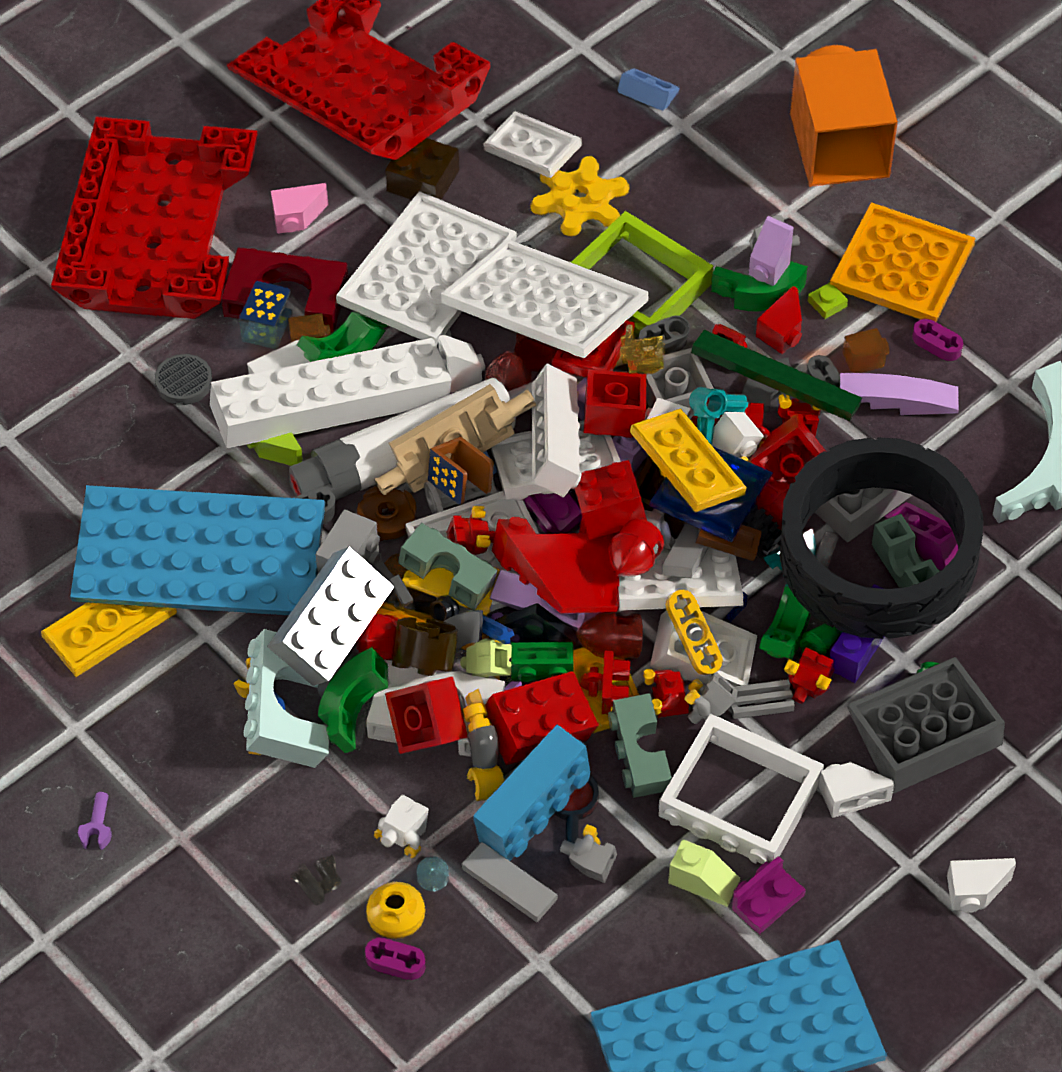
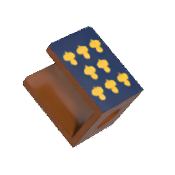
(464, 465)

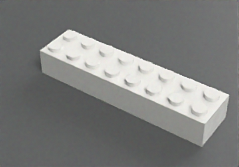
(328, 392)

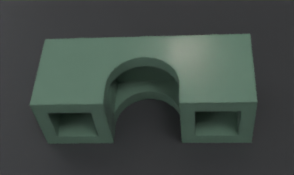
(896, 548)
(430, 550)
(645, 771)

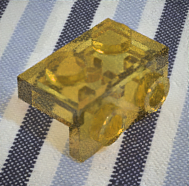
(642, 354)

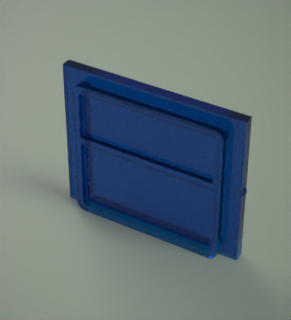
(724, 518)

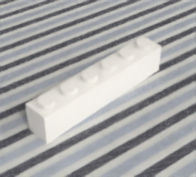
(555, 431)

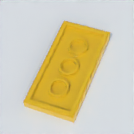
(688, 460)
(99, 631)

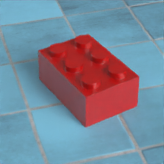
(532, 710)

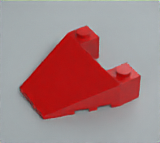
(564, 567)

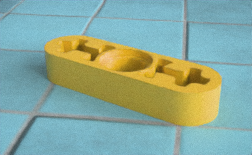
(711, 649)

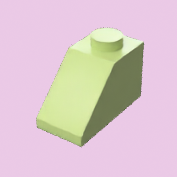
(702, 873)

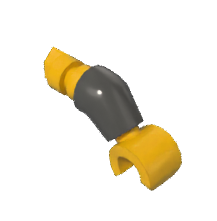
(483, 747)

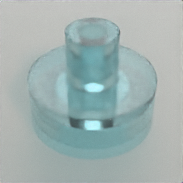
(432, 873)

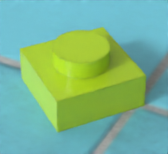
(827, 300)

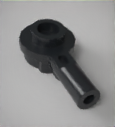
(441, 609)

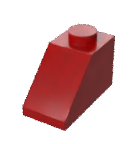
(781, 322)

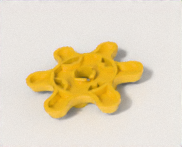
(580, 209)

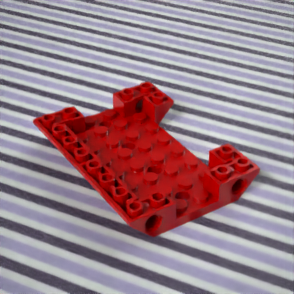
(384, 99)
(118, 217)

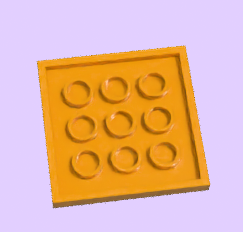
(902, 262)

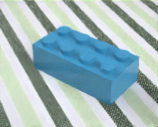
(533, 793)

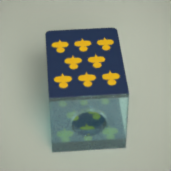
(265, 315)

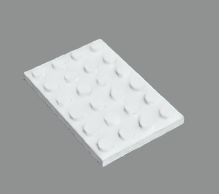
(417, 262)
(545, 298)

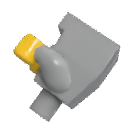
(710, 699)
(590, 856)

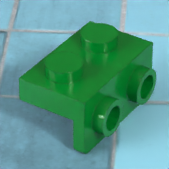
(540, 660)

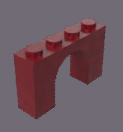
(319, 276)

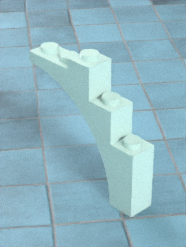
(1045, 481)

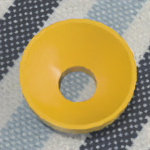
(395, 922)

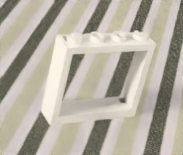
(759, 751)

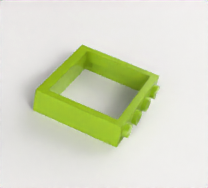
(662, 249)

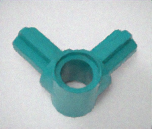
(718, 404)

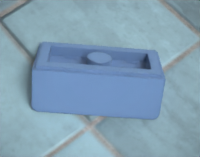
(647, 89)

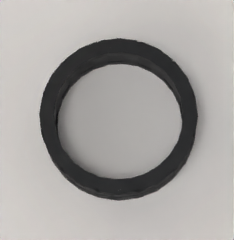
(886, 465)

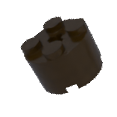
(424, 645)

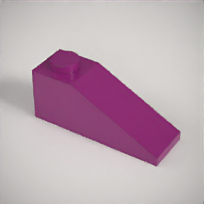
(933, 535)

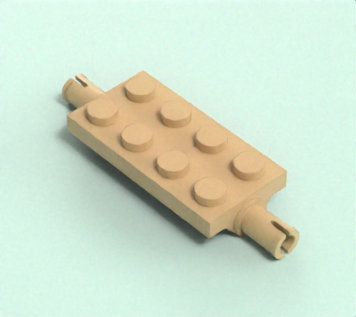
(478, 419)

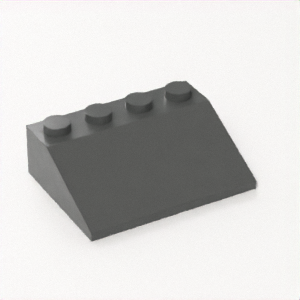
(927, 724)

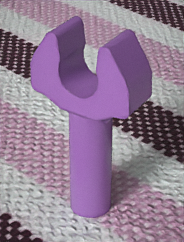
(96, 825)

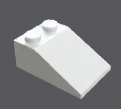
(733, 642)

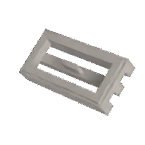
(760, 694)

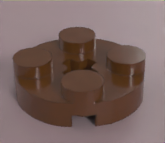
(395, 500)

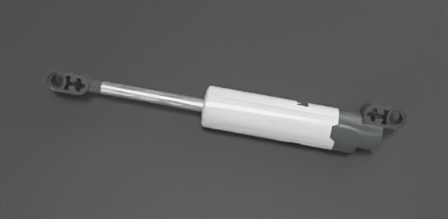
(359, 458)

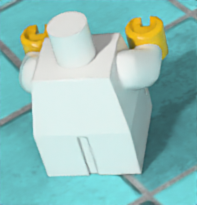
(403, 825)

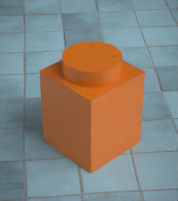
(843, 116)

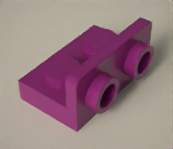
(554, 512)
(766, 895)

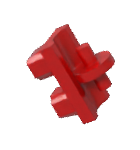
(613, 670)

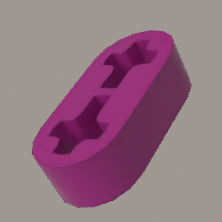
(937, 340)
(394, 959)

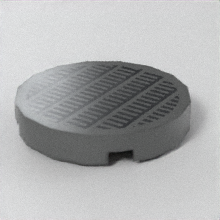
(183, 379)

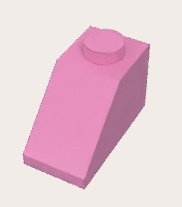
(298, 206)

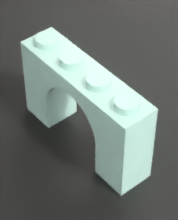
(269, 726)

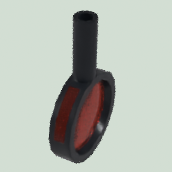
(580, 805)

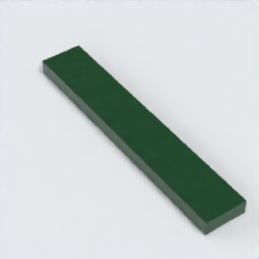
(776, 375)

